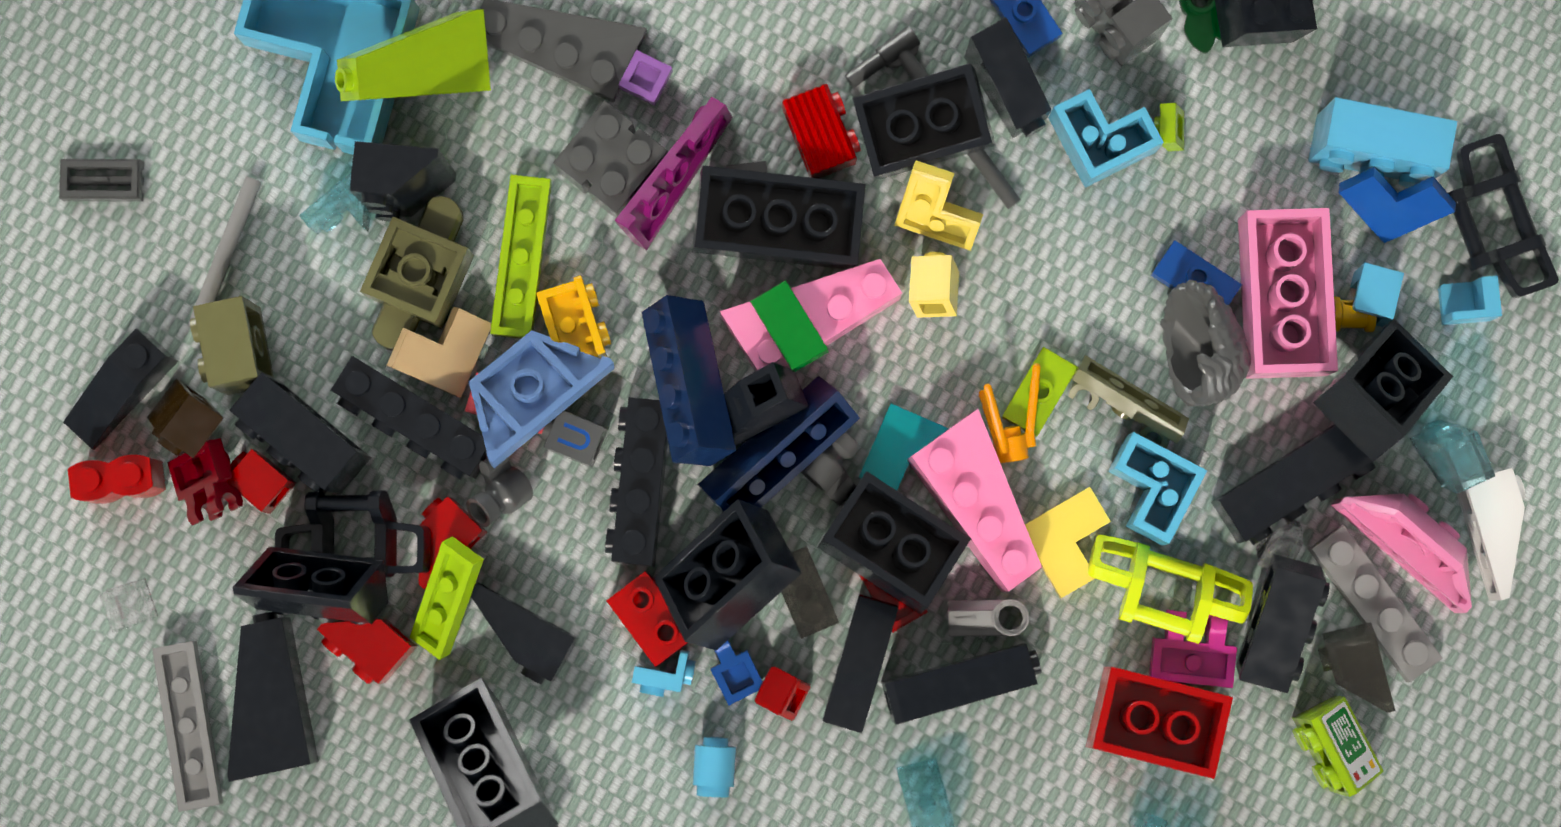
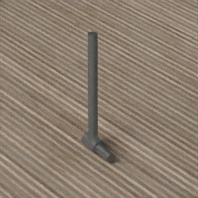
(901, 52)

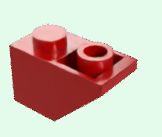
(374, 648)

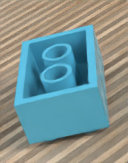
(1390, 139)

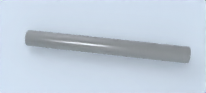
(228, 242)

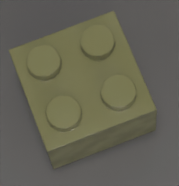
(231, 344)

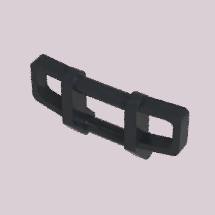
(1509, 184)
(378, 503)

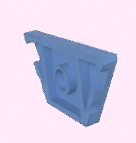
(530, 389)

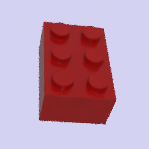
(1159, 722)

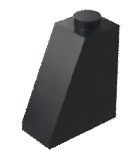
(1008, 79)

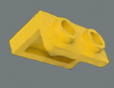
(571, 317)

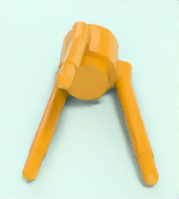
(1009, 441)

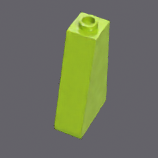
(428, 60)

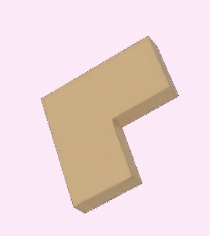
(444, 363)

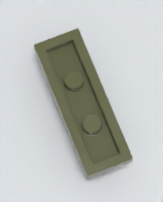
(1128, 401)

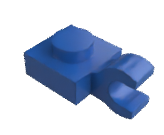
(735, 674)

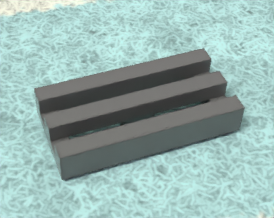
(134, 181)

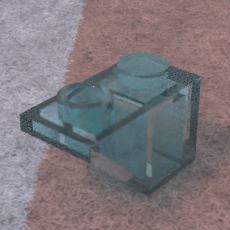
(1453, 455)

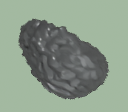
(1203, 345)

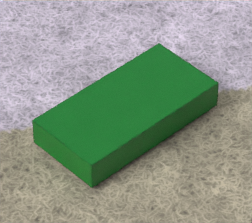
(789, 326)

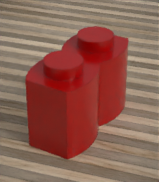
(124, 476)

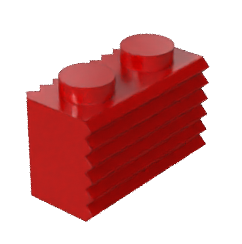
(820, 131)

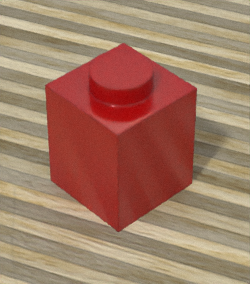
(260, 480)

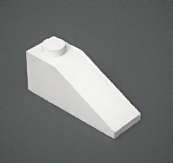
(1494, 524)

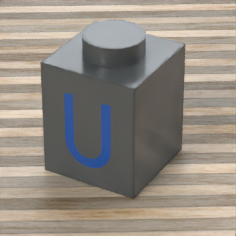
(574, 438)

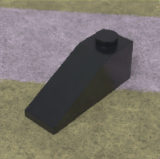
(119, 387)
(525, 635)

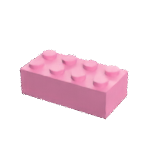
(1288, 292)

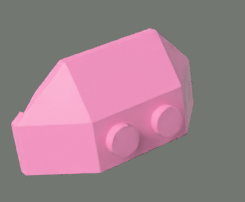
(1414, 542)

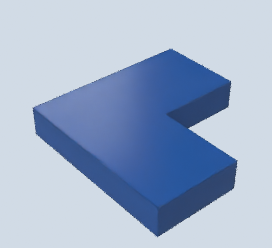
(1391, 212)

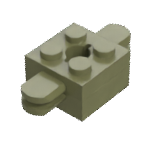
(417, 271)

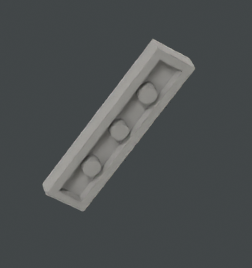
(1375, 603)
(187, 726)

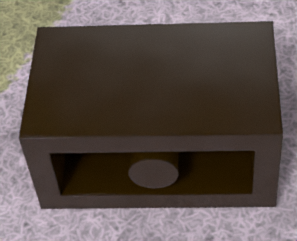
(183, 419)

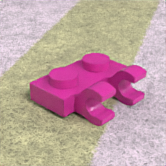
(1195, 663)

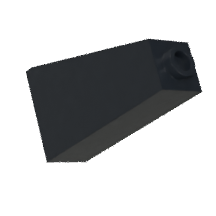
(960, 683)
(270, 702)

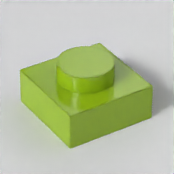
(1171, 126)

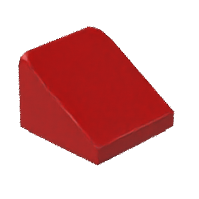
(782, 693)

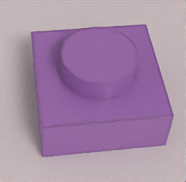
(645, 77)

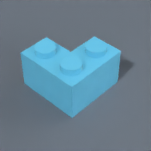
(1101, 147)
(1167, 485)

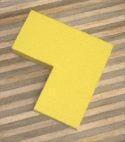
(929, 214)
(1056, 535)

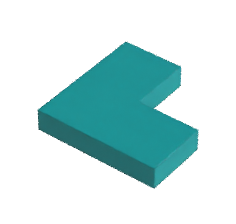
(897, 440)

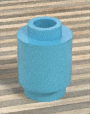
(714, 767)

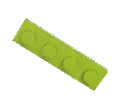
(521, 256)

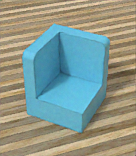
(1376, 292)
(1470, 301)

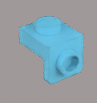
(656, 681)

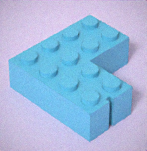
(320, 35)

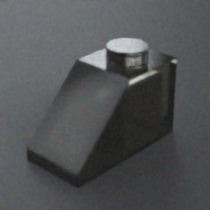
(1357, 664)

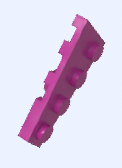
(667, 183)

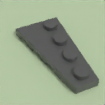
(566, 45)

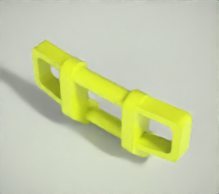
(1206, 577)

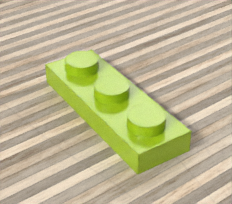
(446, 597)

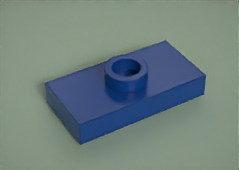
(1030, 23)
(1182, 264)

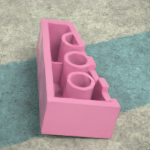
(832, 304)
(976, 497)

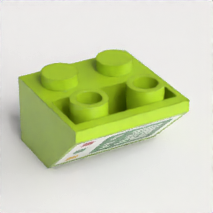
(1338, 746)

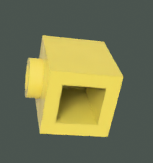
(934, 285)

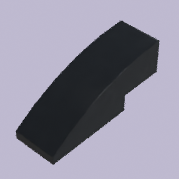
(860, 663)

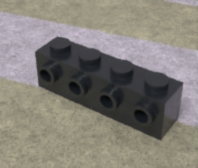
(413, 417)
(640, 485)

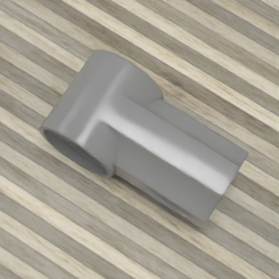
(981, 617)

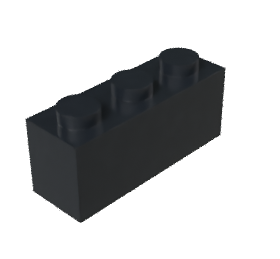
(1282, 623)

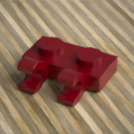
(204, 482)

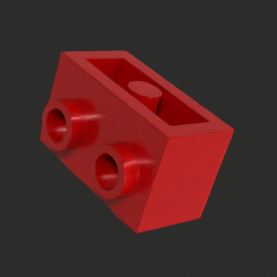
(647, 618)

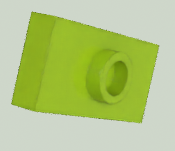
(1054, 378)

